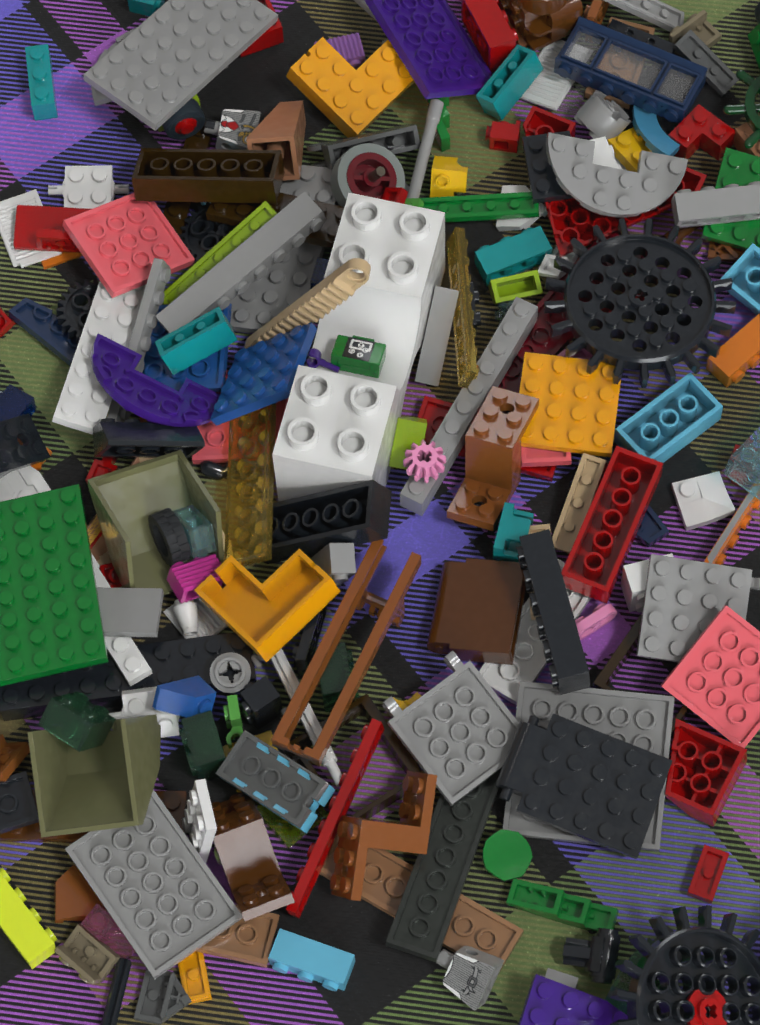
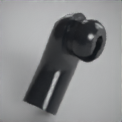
(214, 470)

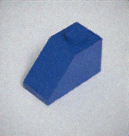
(185, 697)

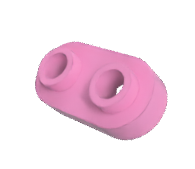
(600, 616)

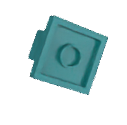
(511, 526)

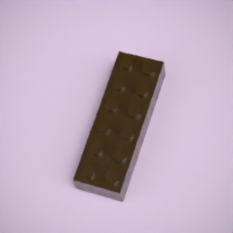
(208, 175)

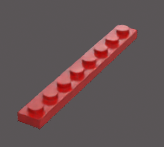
(338, 806)

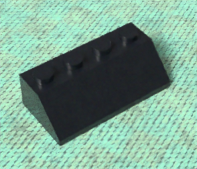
(144, 439)

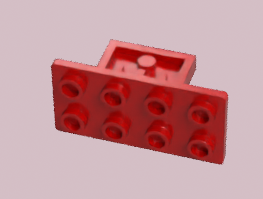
(42, 228)

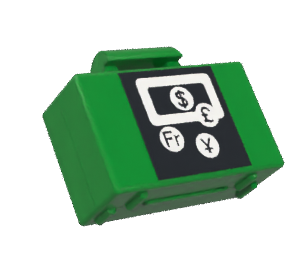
(359, 355)

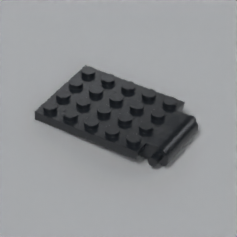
(584, 782)

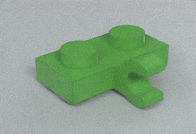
(233, 719)

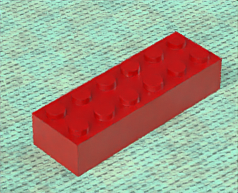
(611, 524)

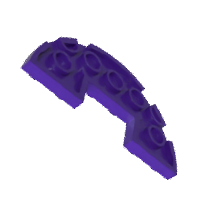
(144, 396)

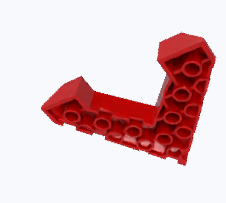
(568, 217)

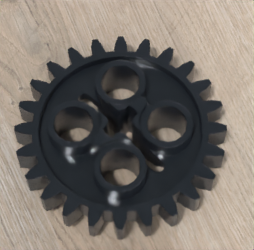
(202, 234)
(69, 310)

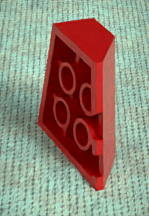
(702, 772)

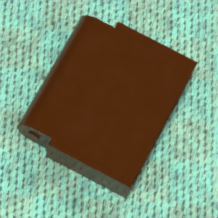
(478, 610)

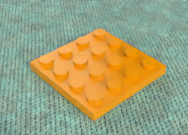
(574, 407)

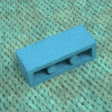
(311, 960)

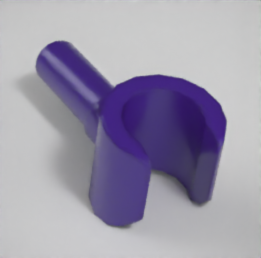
(318, 361)

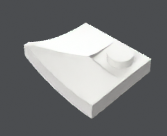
(702, 500)

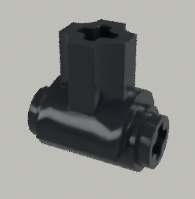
(595, 954)

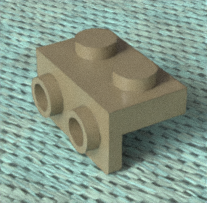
(700, 27)
(87, 955)

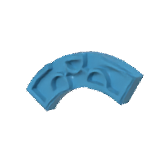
(648, 128)

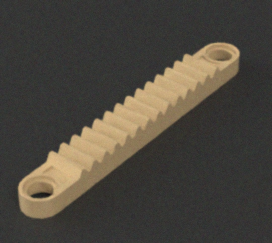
(316, 301)

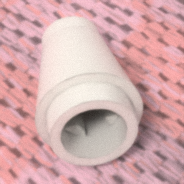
(187, 616)

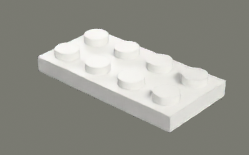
(200, 819)

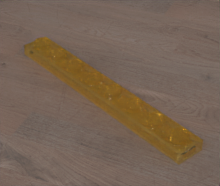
(463, 316)

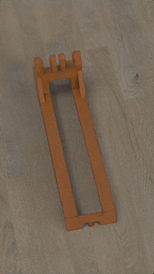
(355, 598)

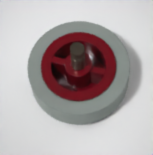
(366, 172)

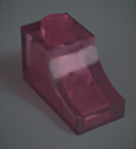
(105, 929)

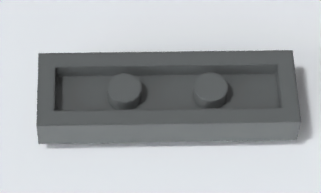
(696, 51)

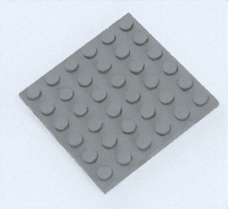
(628, 716)

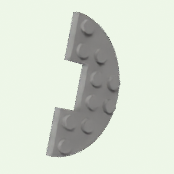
(610, 189)

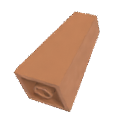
(283, 131)

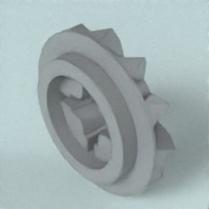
(220, 666)

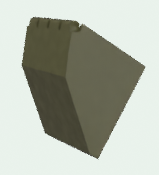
(124, 505)
(99, 785)

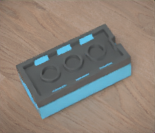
(275, 781)

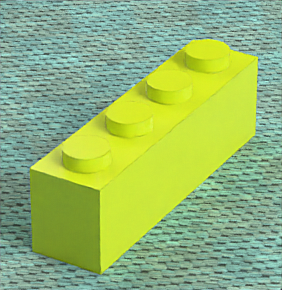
(23, 925)

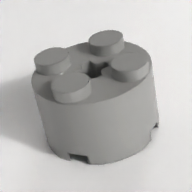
(602, 116)

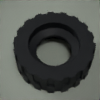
(169, 536)

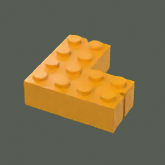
(347, 95)
(270, 611)

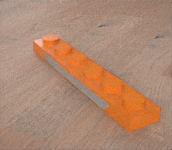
(729, 536)

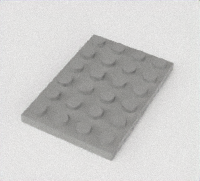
(155, 887)

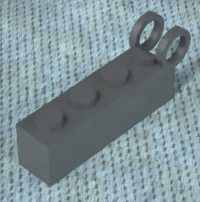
(395, 139)

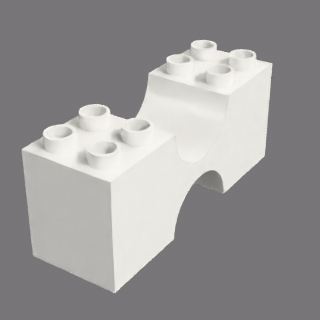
(345, 423)

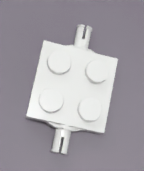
(88, 186)
(139, 703)

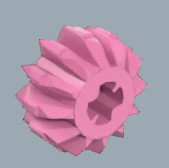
(428, 454)

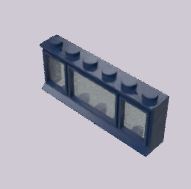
(630, 70)

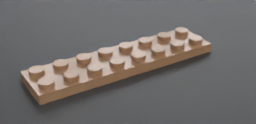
(471, 924)

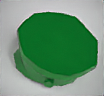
(506, 855)

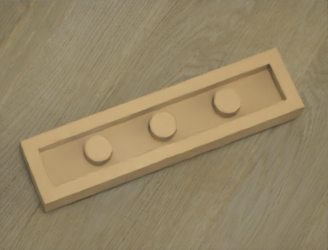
(578, 501)

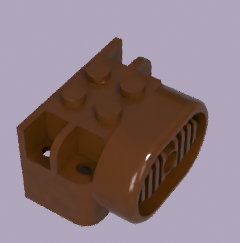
(542, 20)

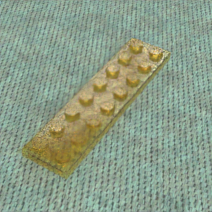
(250, 487)

